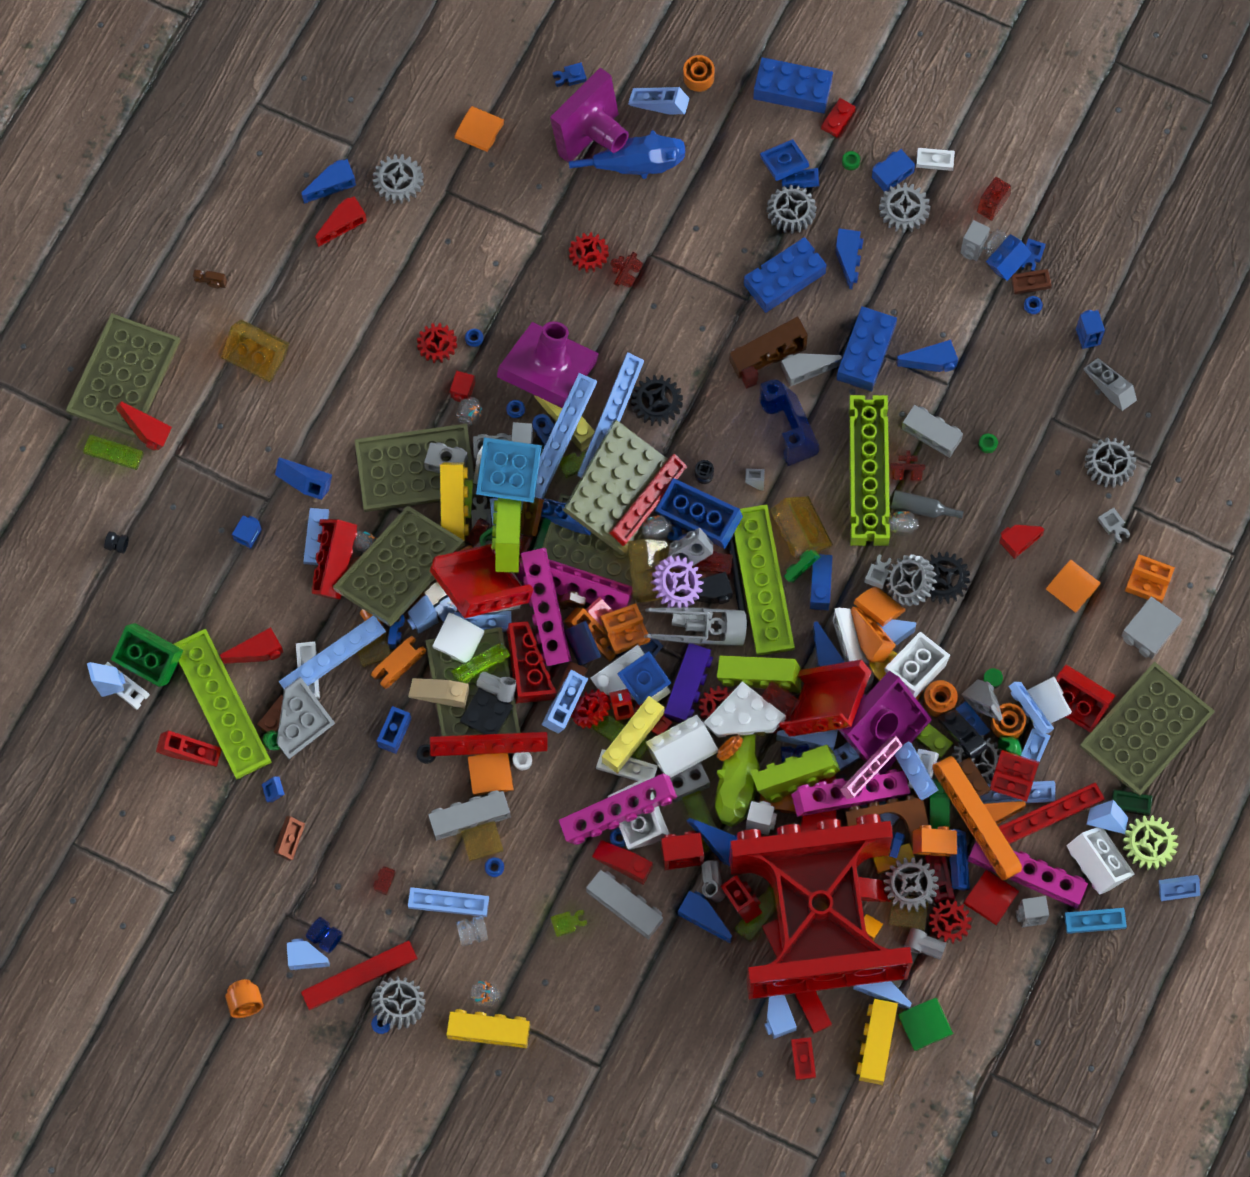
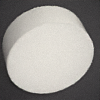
(522, 760)

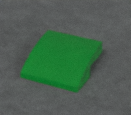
(925, 1024)

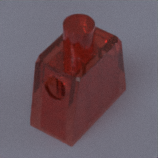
(996, 195)

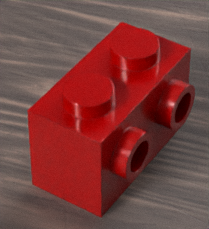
(741, 899)

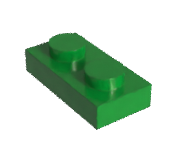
(796, 570)

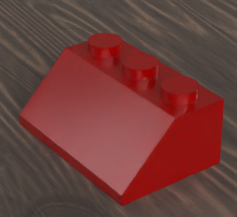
(1084, 697)

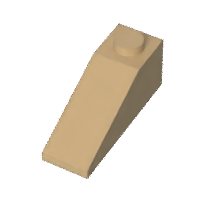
(440, 692)

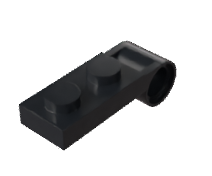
(963, 733)

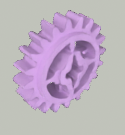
(667, 582)

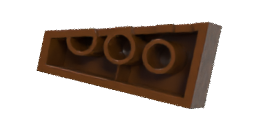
(770, 347)

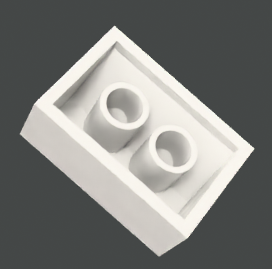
(847, 636)
(918, 663)
(682, 746)
(646, 828)
(1100, 860)

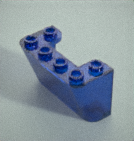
(778, 397)

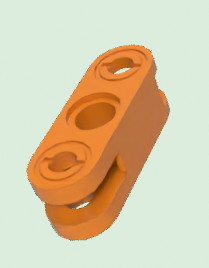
(398, 662)

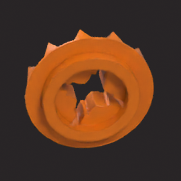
(729, 747)

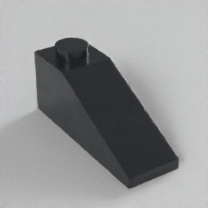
(714, 589)

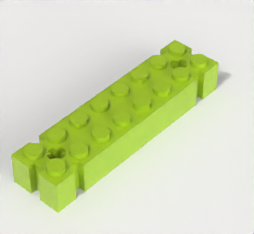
(869, 470)

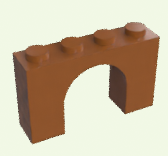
(910, 811)

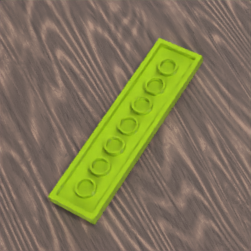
(763, 582)
(222, 705)

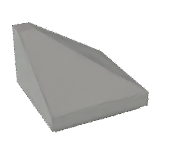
(755, 478)

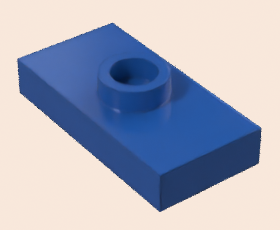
(803, 178)
(972, 718)

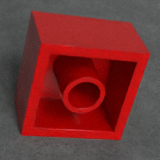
(682, 850)

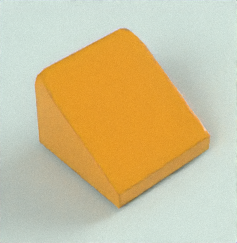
(872, 926)

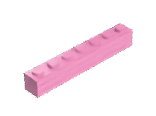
(871, 767)

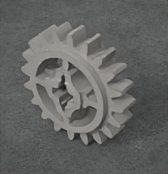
(391, 171)
(911, 207)
(921, 871)

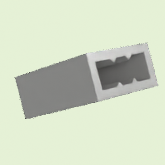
(1151, 628)

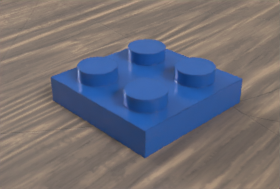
(784, 160)
(644, 678)

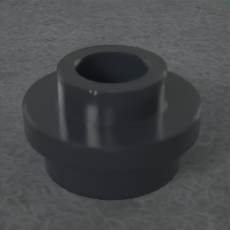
(426, 760)

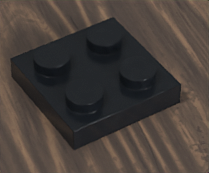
(486, 713)

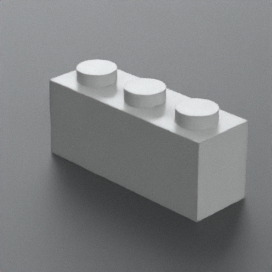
(932, 430)

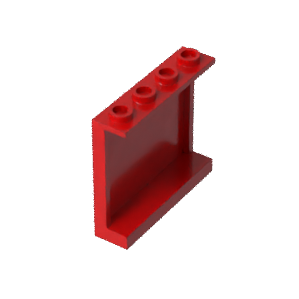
(475, 585)
(828, 698)

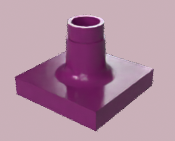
(589, 117)
(547, 362)
(883, 714)

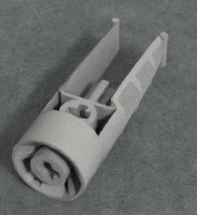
(730, 627)

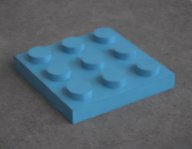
(508, 470)

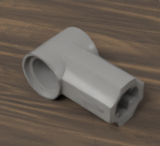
(502, 687)
(712, 880)
(921, 943)

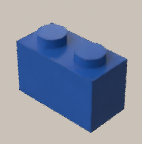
(893, 170)
(1008, 257)
(1090, 329)
(394, 730)

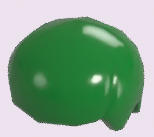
(1010, 745)

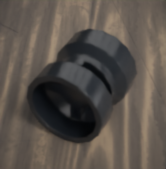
(701, 474)
(116, 542)

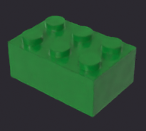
(147, 654)

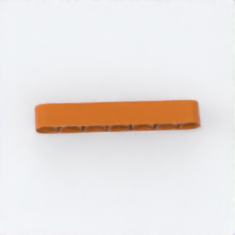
(977, 818)

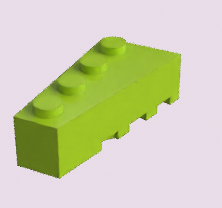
(507, 534)
(759, 672)
(784, 778)

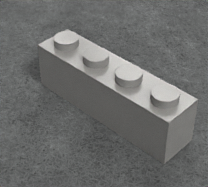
(469, 814)
(625, 904)

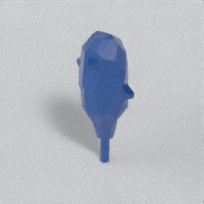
(639, 156)

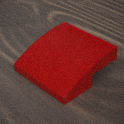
(1014, 775)
(991, 897)

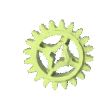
(1148, 827)

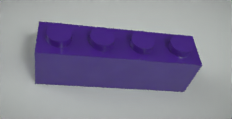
(687, 683)

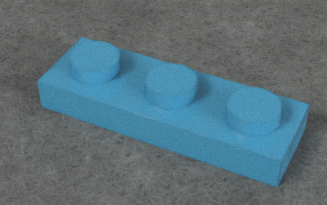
(1095, 920)

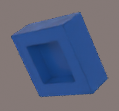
(273, 789)

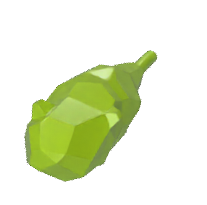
(736, 783)

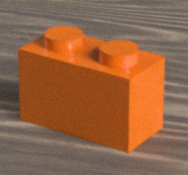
(934, 841)

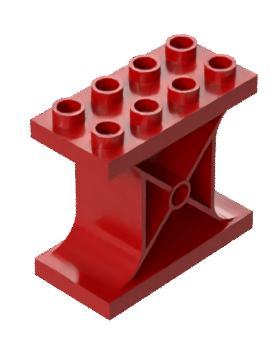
(814, 874)

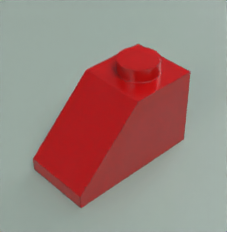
(1019, 538)

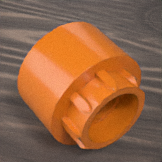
(695, 65)
(939, 688)
(1012, 712)
(243, 999)

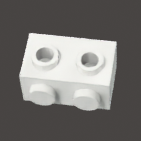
(761, 817)

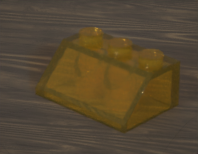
(254, 350)
(800, 525)
(643, 558)

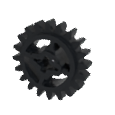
(661, 386)
(949, 573)

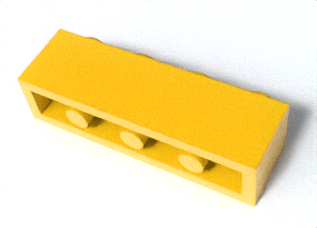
(453, 498)
(488, 1029)
(878, 1041)

